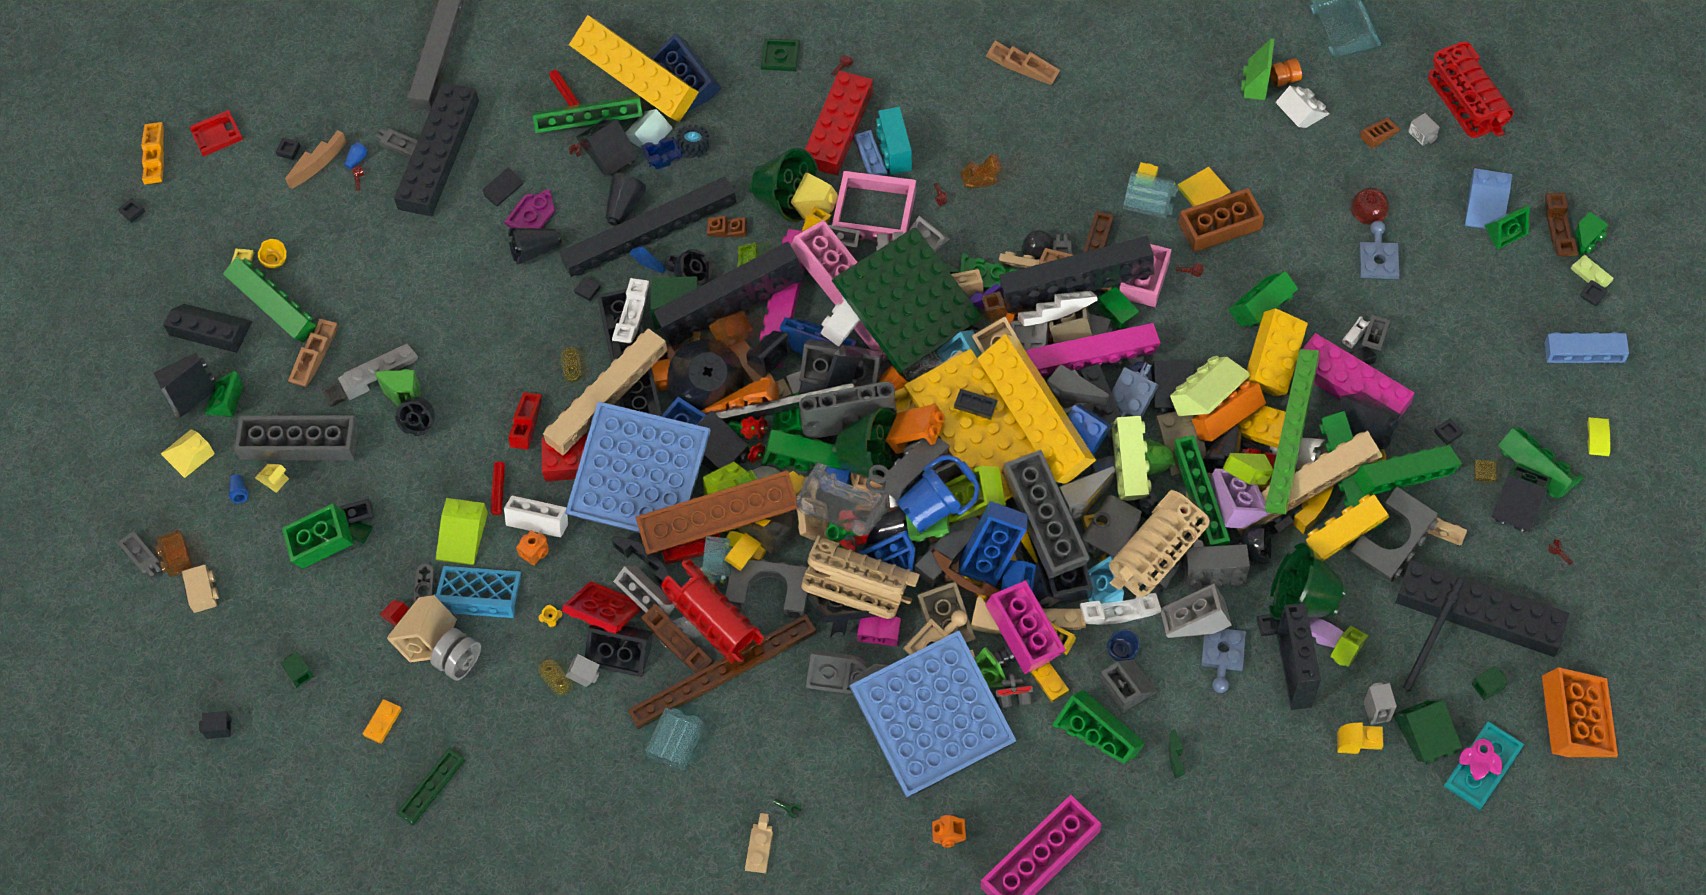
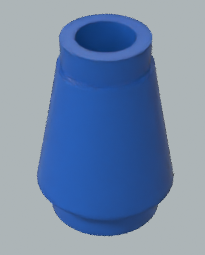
(355, 155)
(237, 489)

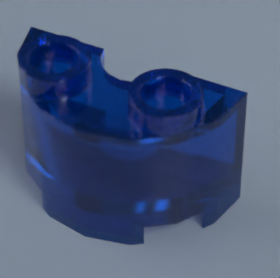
(661, 154)

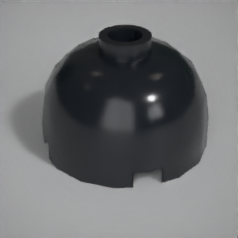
(693, 264)
(415, 416)
(1257, 542)

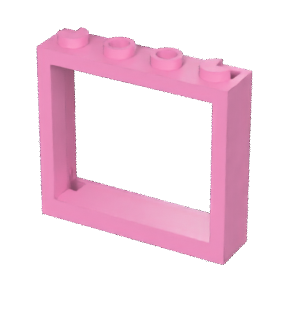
(876, 183)

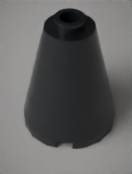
(623, 197)
(532, 242)
(1221, 448)
(889, 525)

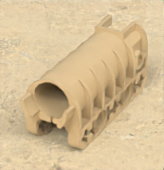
(1154, 543)
(856, 578)

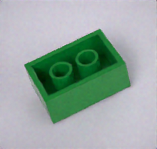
(1263, 297)
(317, 536)

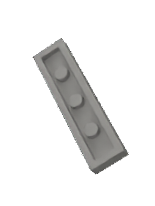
(391, 361)

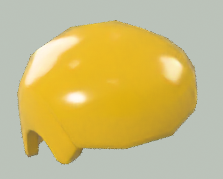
(269, 250)

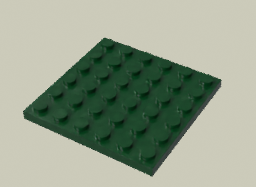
(907, 299)

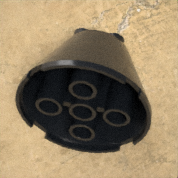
(687, 368)

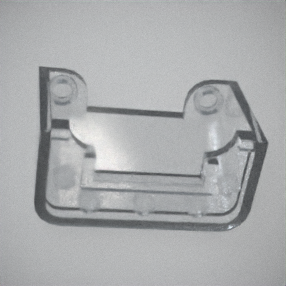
(841, 503)

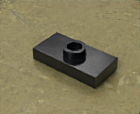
(975, 404)

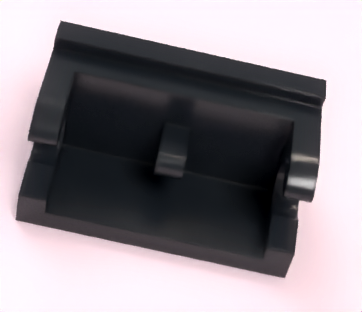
(1042, 588)

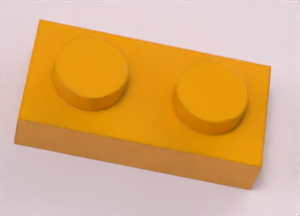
(382, 721)

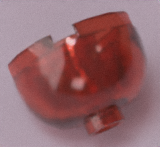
(1370, 206)

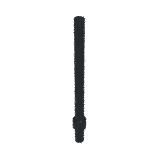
(1451, 598)

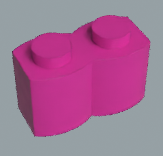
(879, 630)

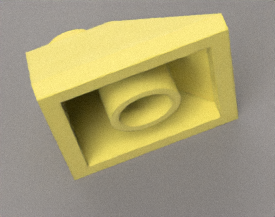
(814, 193)
(188, 453)

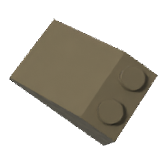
(1071, 326)
(1172, 427)
(940, 604)

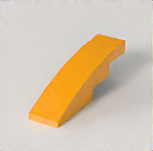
(153, 153)

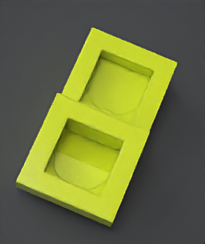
(1598, 436)

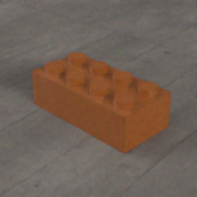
(1221, 220)

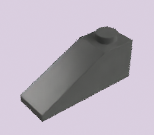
(1073, 388)

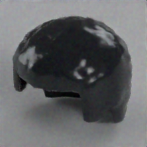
(1036, 243)

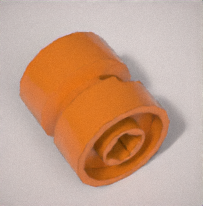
(1286, 72)

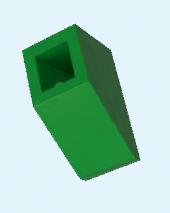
(1588, 232)

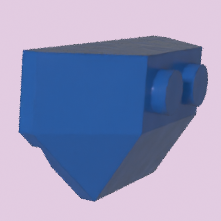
(801, 330)
(893, 550)

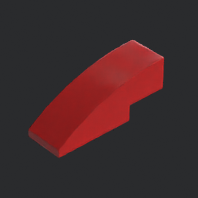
(525, 421)

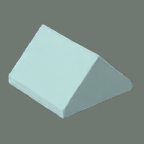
(649, 128)

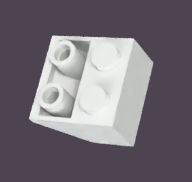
(1301, 106)

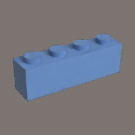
(1586, 347)

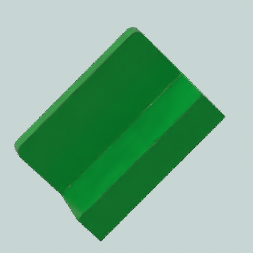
(1117, 308)

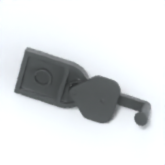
(837, 671)

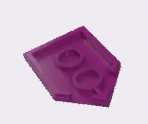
(532, 211)

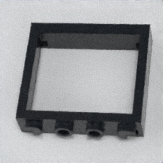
(1298, 656)

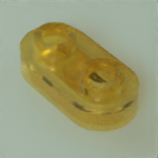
(571, 363)
(553, 676)

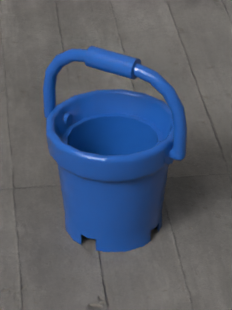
(932, 500)

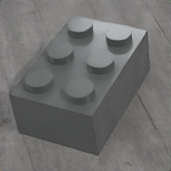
(1216, 565)

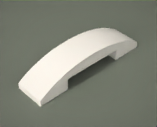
(632, 312)
(1120, 611)

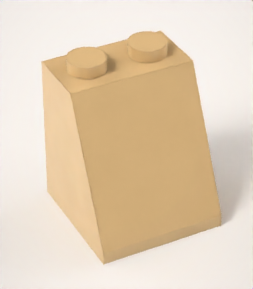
(421, 628)

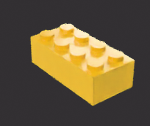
(1276, 351)
(1348, 527)

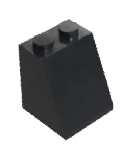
(608, 146)
(1168, 377)
(185, 383)
(1369, 415)
(723, 444)
(1521, 498)

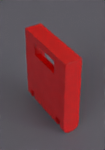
(212, 134)

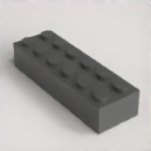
(297, 437)
(1048, 515)

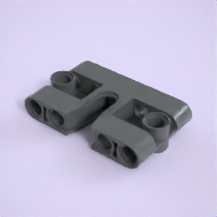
(828, 420)
(1119, 527)

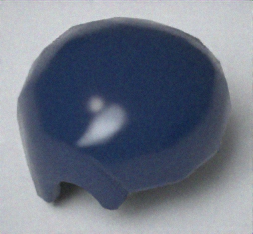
(1120, 639)

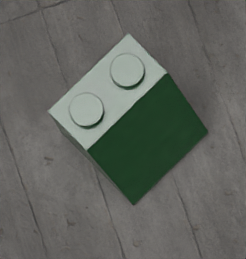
(668, 289)
(1428, 730)

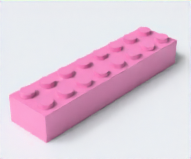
(824, 259)

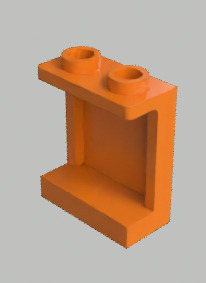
(914, 425)

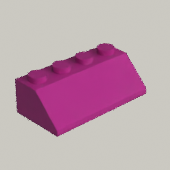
(1025, 626)

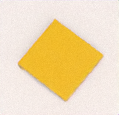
(1203, 187)

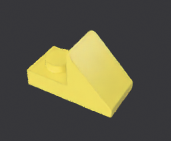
(273, 476)

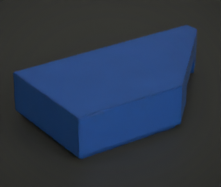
(647, 259)

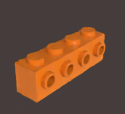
(1230, 411)

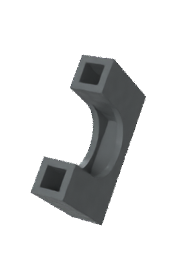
(1390, 562)
(792, 576)

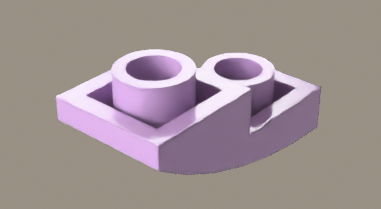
(1325, 632)

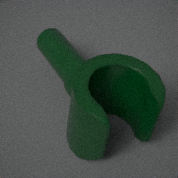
(788, 808)

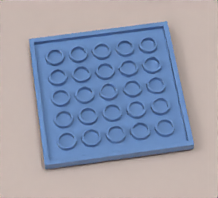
(635, 466)
(932, 713)

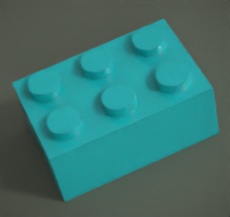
(894, 141)

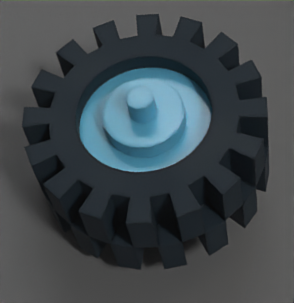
(693, 141)

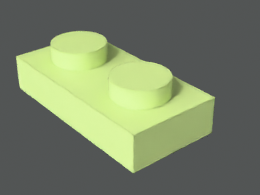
(1591, 271)

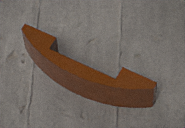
(1558, 225)
(944, 562)
(675, 639)

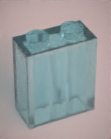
(1150, 194)
(675, 738)

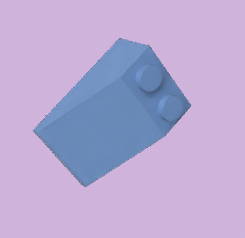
(1487, 197)

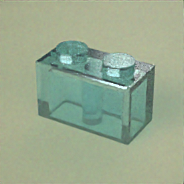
(713, 559)

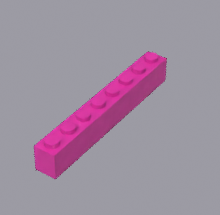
(783, 302)
(1096, 349)

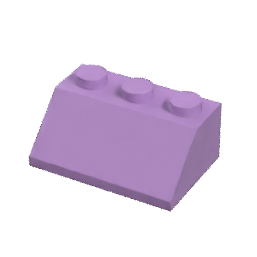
(1237, 501)

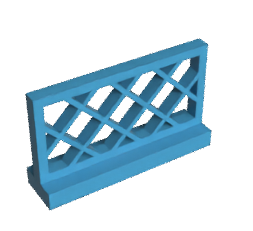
(475, 604)

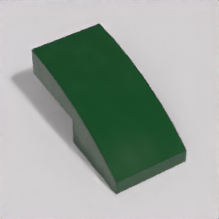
(1175, 749)

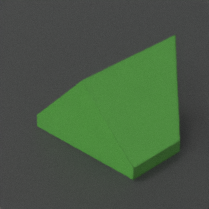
(990, 669)

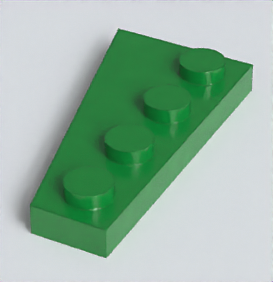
(988, 271)

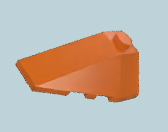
(754, 393)

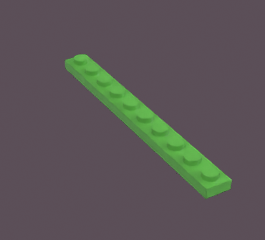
(1292, 432)

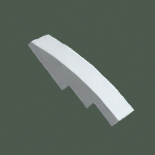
(1063, 306)

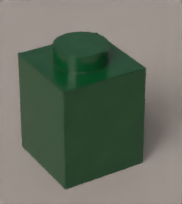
(296, 669)
(1489, 682)

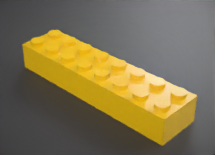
(633, 68)
(1036, 408)

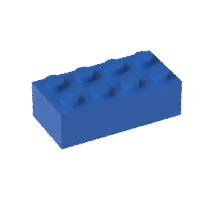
(1091, 429)
(992, 543)

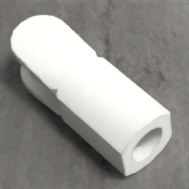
(1355, 333)

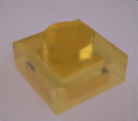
(1484, 471)

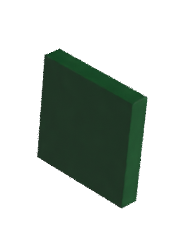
(780, 54)

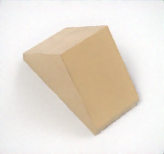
(982, 619)

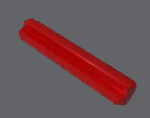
(563, 88)
(497, 488)

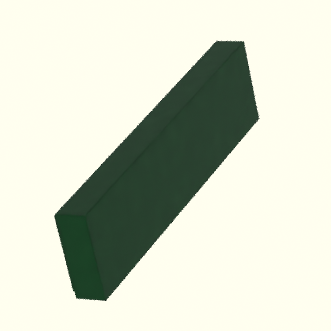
(430, 786)

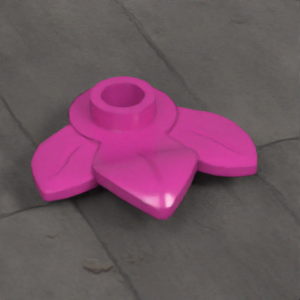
(1480, 762)

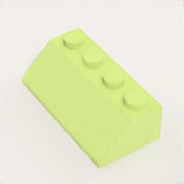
(1208, 386)
(1130, 458)

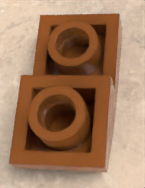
(723, 227)

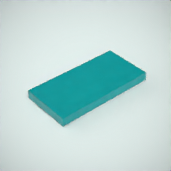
(1477, 792)

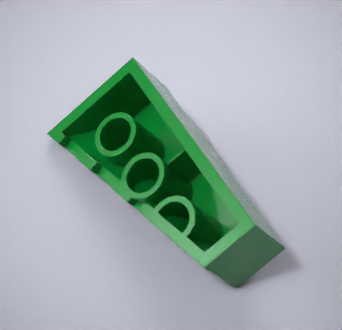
(798, 452)
(1528, 454)
(1098, 727)

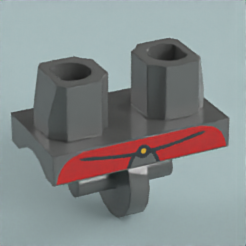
(1024, 693)

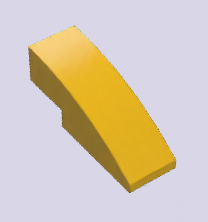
(1312, 510)

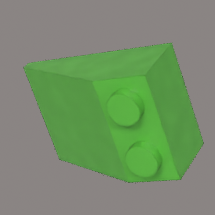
(1258, 72)

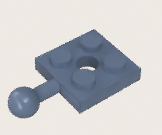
(1387, 251)
(1229, 660)

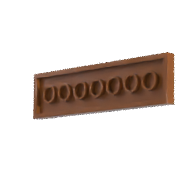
(717, 512)

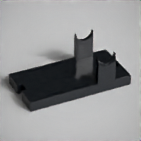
(837, 613)

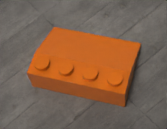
(1579, 714)

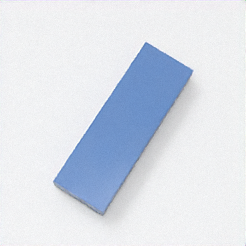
(870, 153)

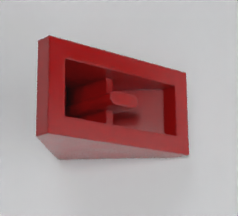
(394, 612)

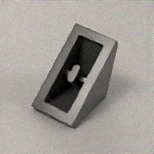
(1376, 332)

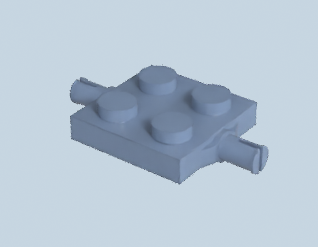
(1134, 391)

